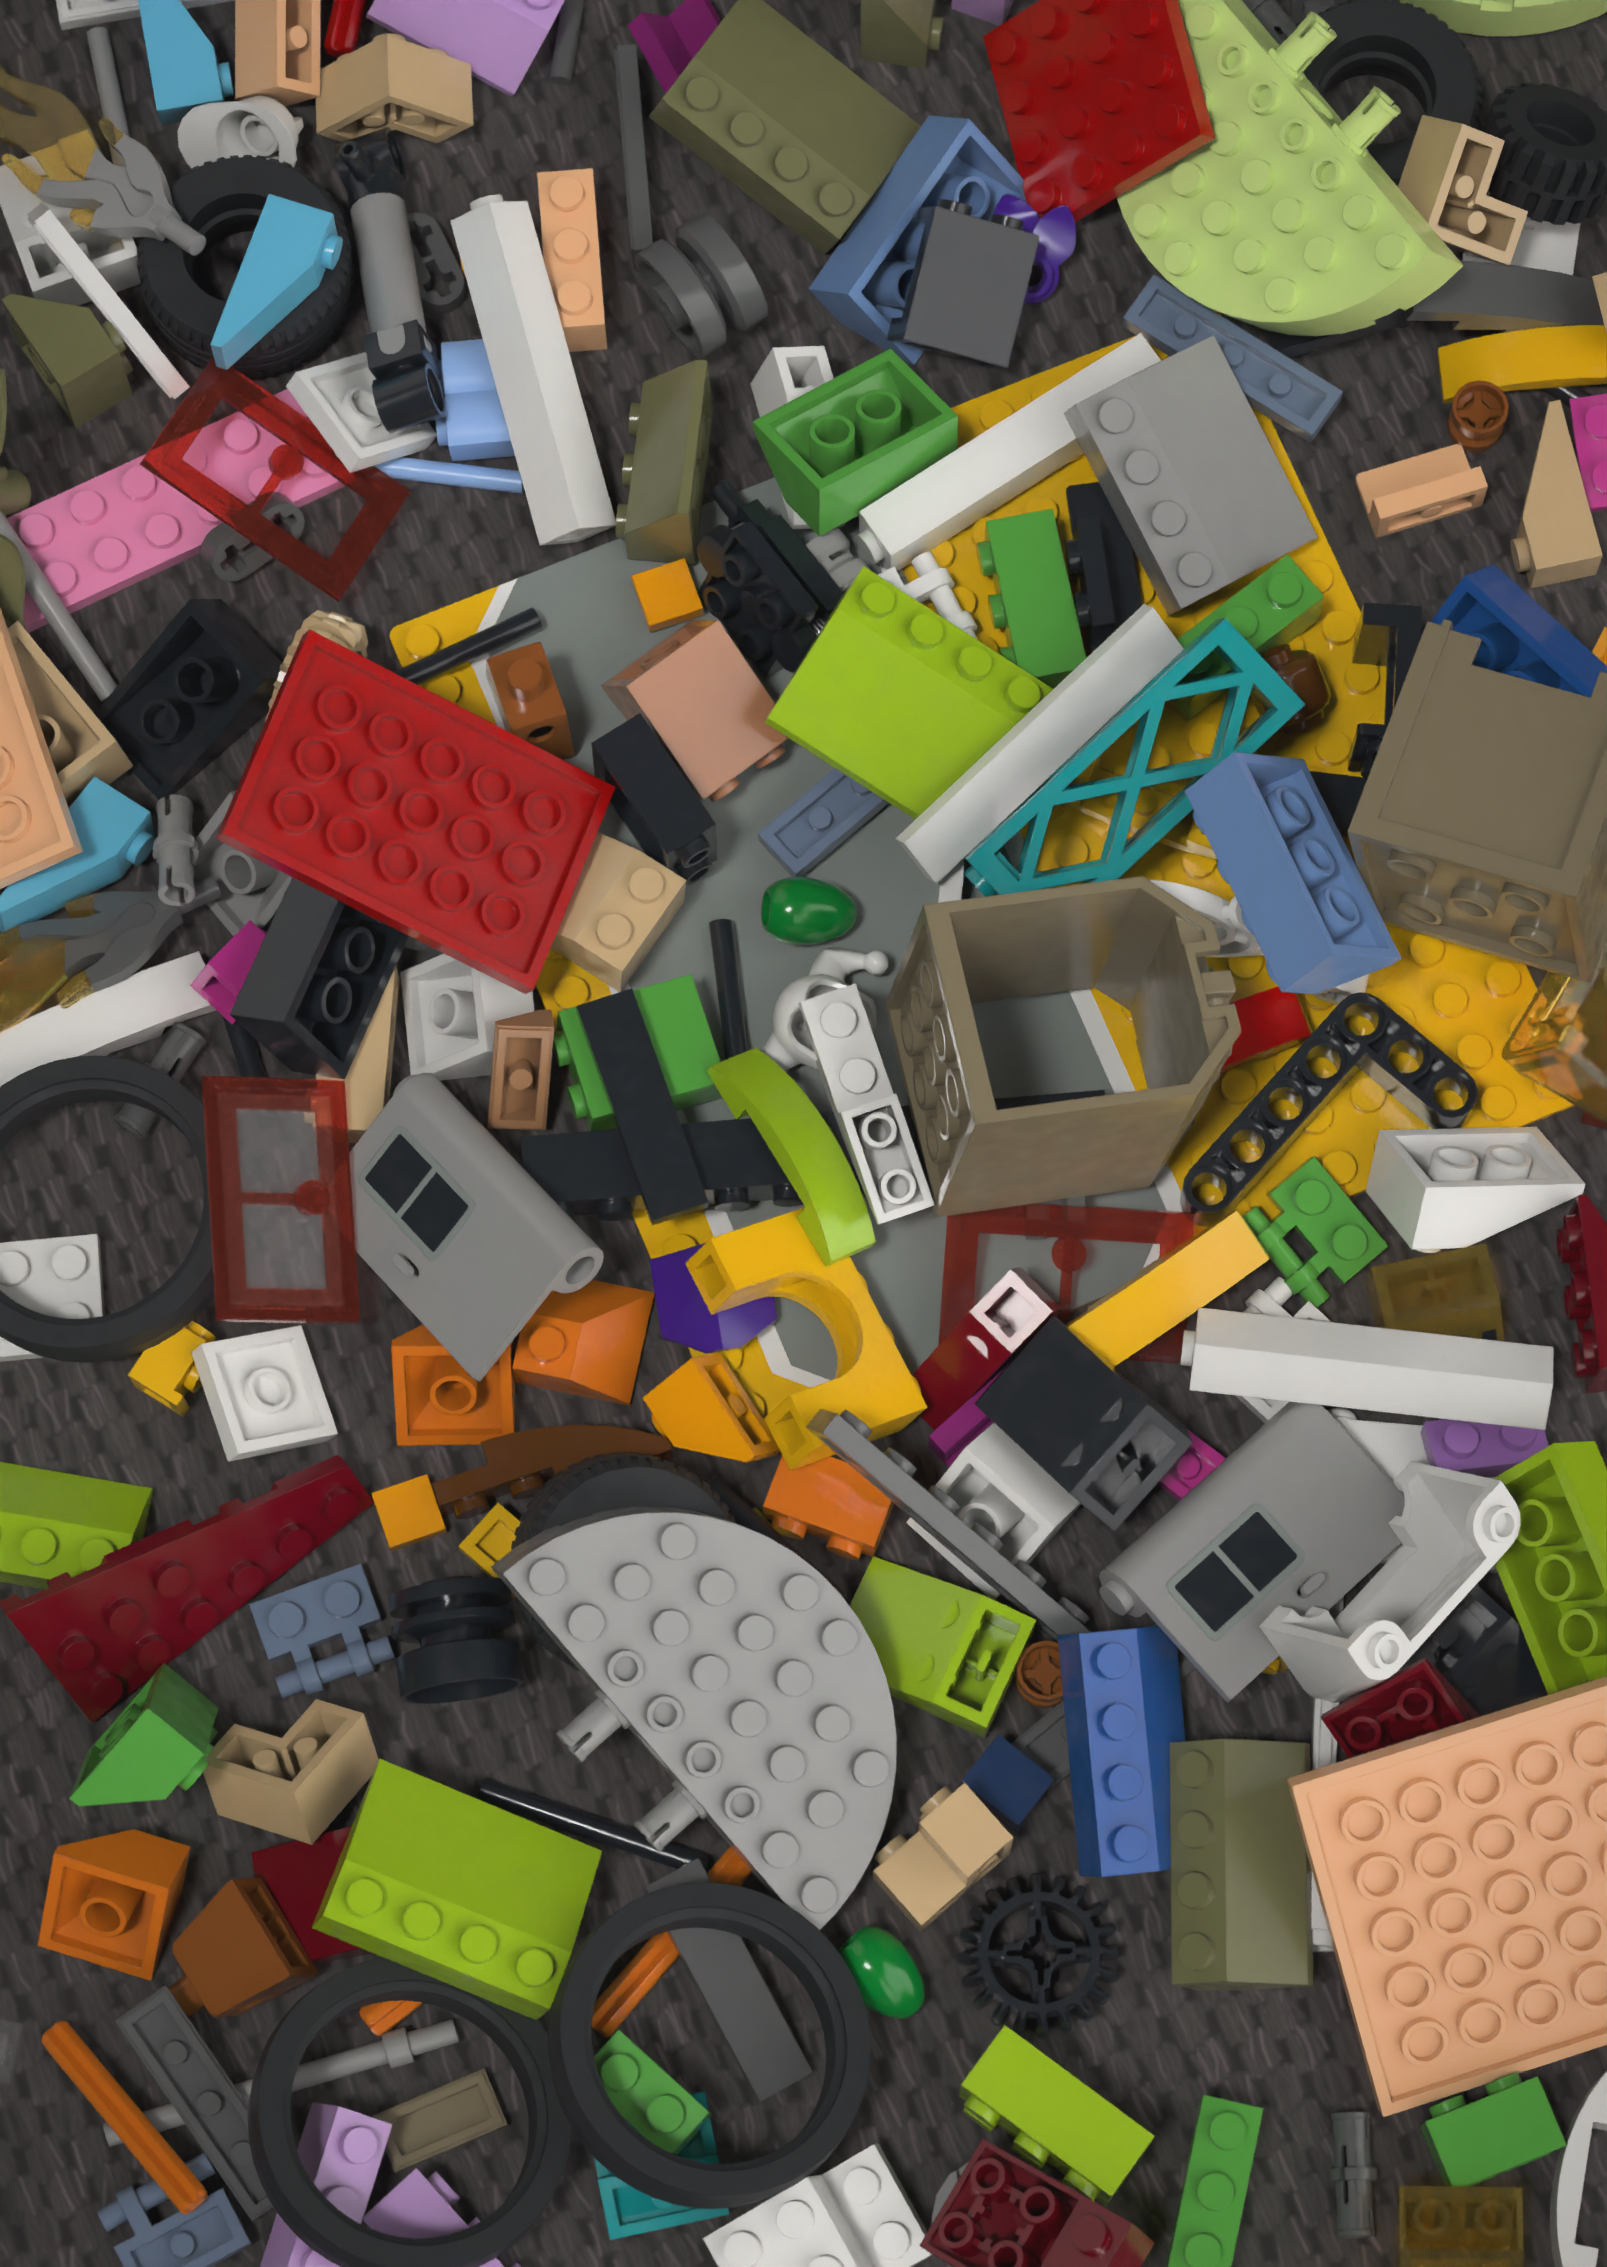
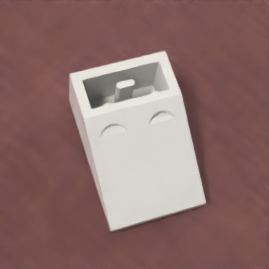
(46, 275)

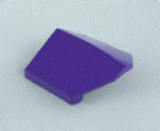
(688, 1320)

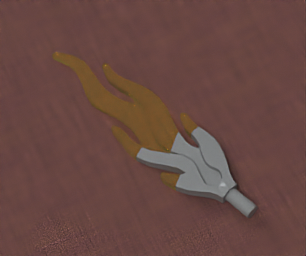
(117, 198)

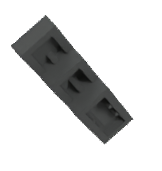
(1510, 299)

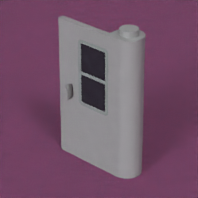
(467, 1217)
(1251, 1533)

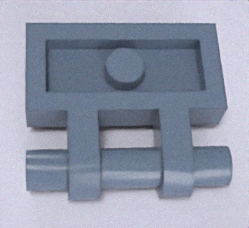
(315, 1615)
(182, 2239)

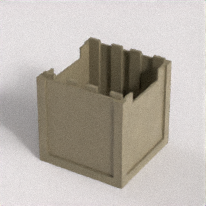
(1489, 811)

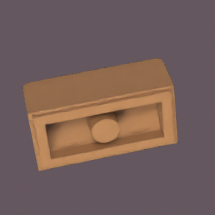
(521, 1071)

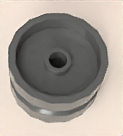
(701, 285)

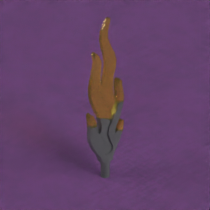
(102, 928)

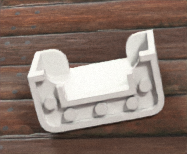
(1450, 1539)

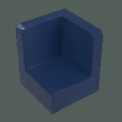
(1007, 1782)

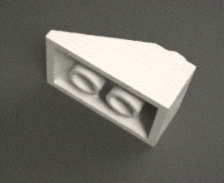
(1466, 1182)

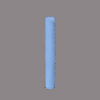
(453, 474)

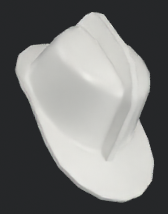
(239, 128)

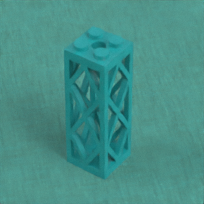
(992, 871)

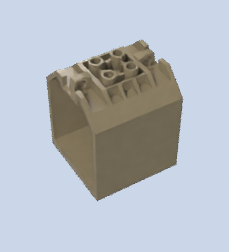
(1101, 935)

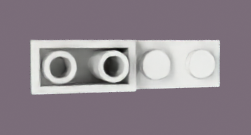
(865, 1104)

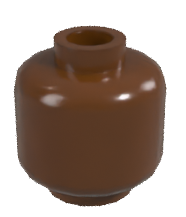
(1304, 676)

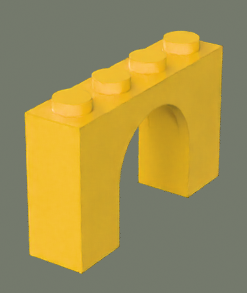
(870, 1375)

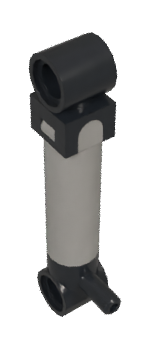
(398, 344)

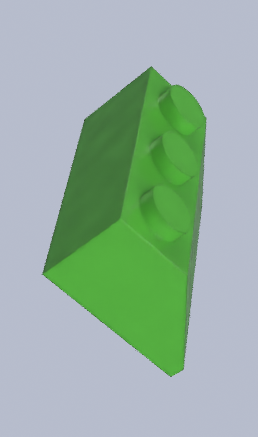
(855, 440)
(150, 1745)

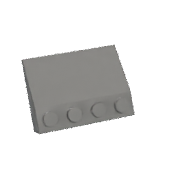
(1190, 474)

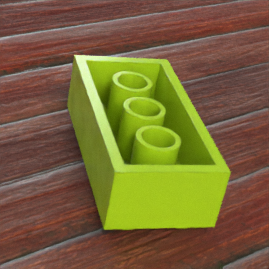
(1560, 1561)

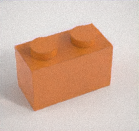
(829, 1503)

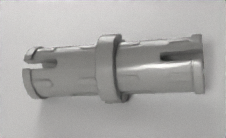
(175, 850)

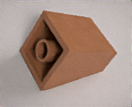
(701, 706)

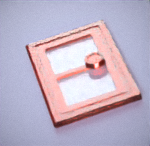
(280, 1200)

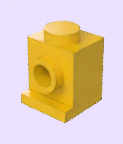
(169, 1368)

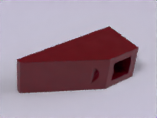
(982, 1344)

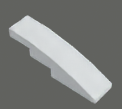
(107, 1018)

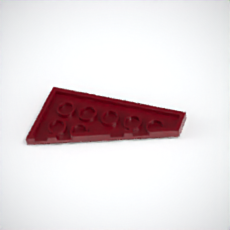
(170, 1589)

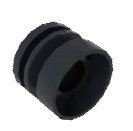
(454, 1627)

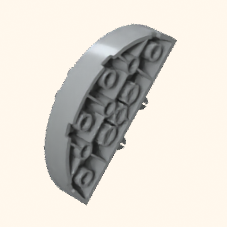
(733, 1678)

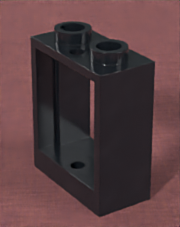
(656, 800)

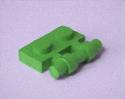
(1326, 1222)

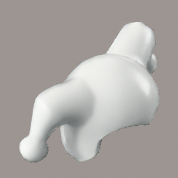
(790, 1039)

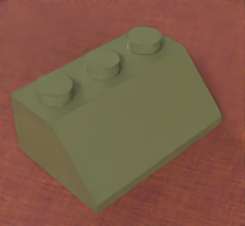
(667, 465)

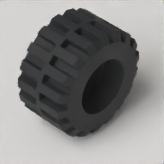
(1550, 152)

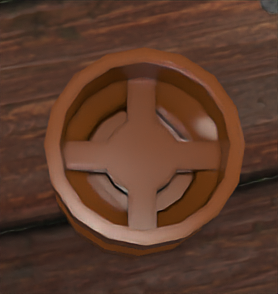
(1480, 404)
(1040, 1663)

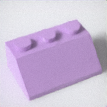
(489, 34)

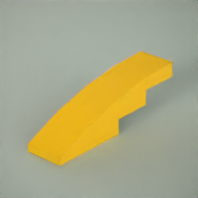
(1171, 1289)

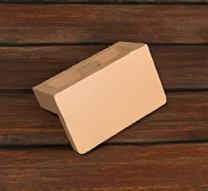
(1420, 490)

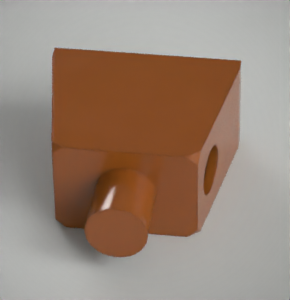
(530, 698)
(238, 1953)

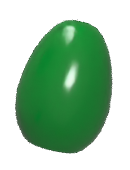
(806, 911)
(884, 1972)

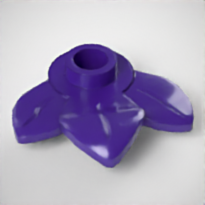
(1055, 243)

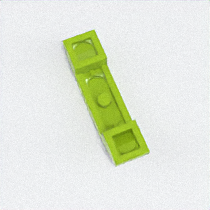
(803, 1147)

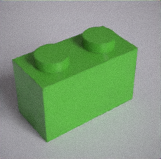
(648, 2095)
(1492, 2133)

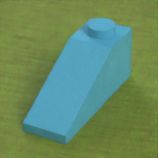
(181, 61)
(277, 273)
(112, 838)

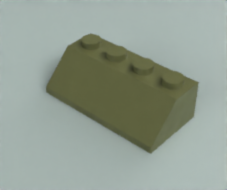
(1238, 1867)

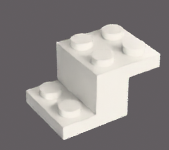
(829, 2220)

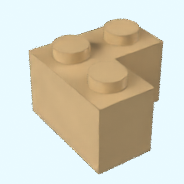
(395, 88)
(1449, 184)
(295, 1780)
(945, 1858)

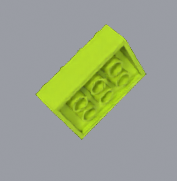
(900, 696)
(459, 1890)

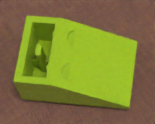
(941, 1643)

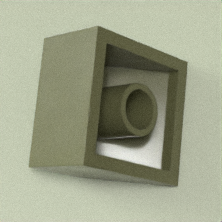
(71, 354)

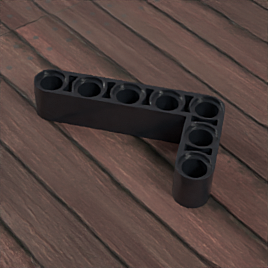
(1313, 1094)

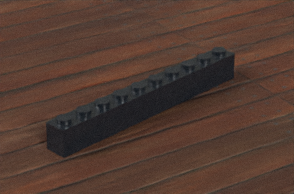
(594, 1176)

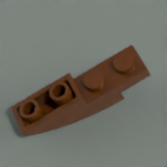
(527, 1458)

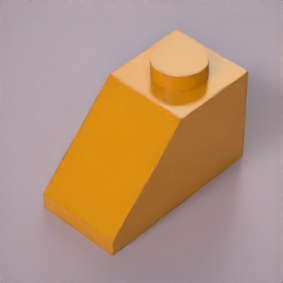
(710, 1412)

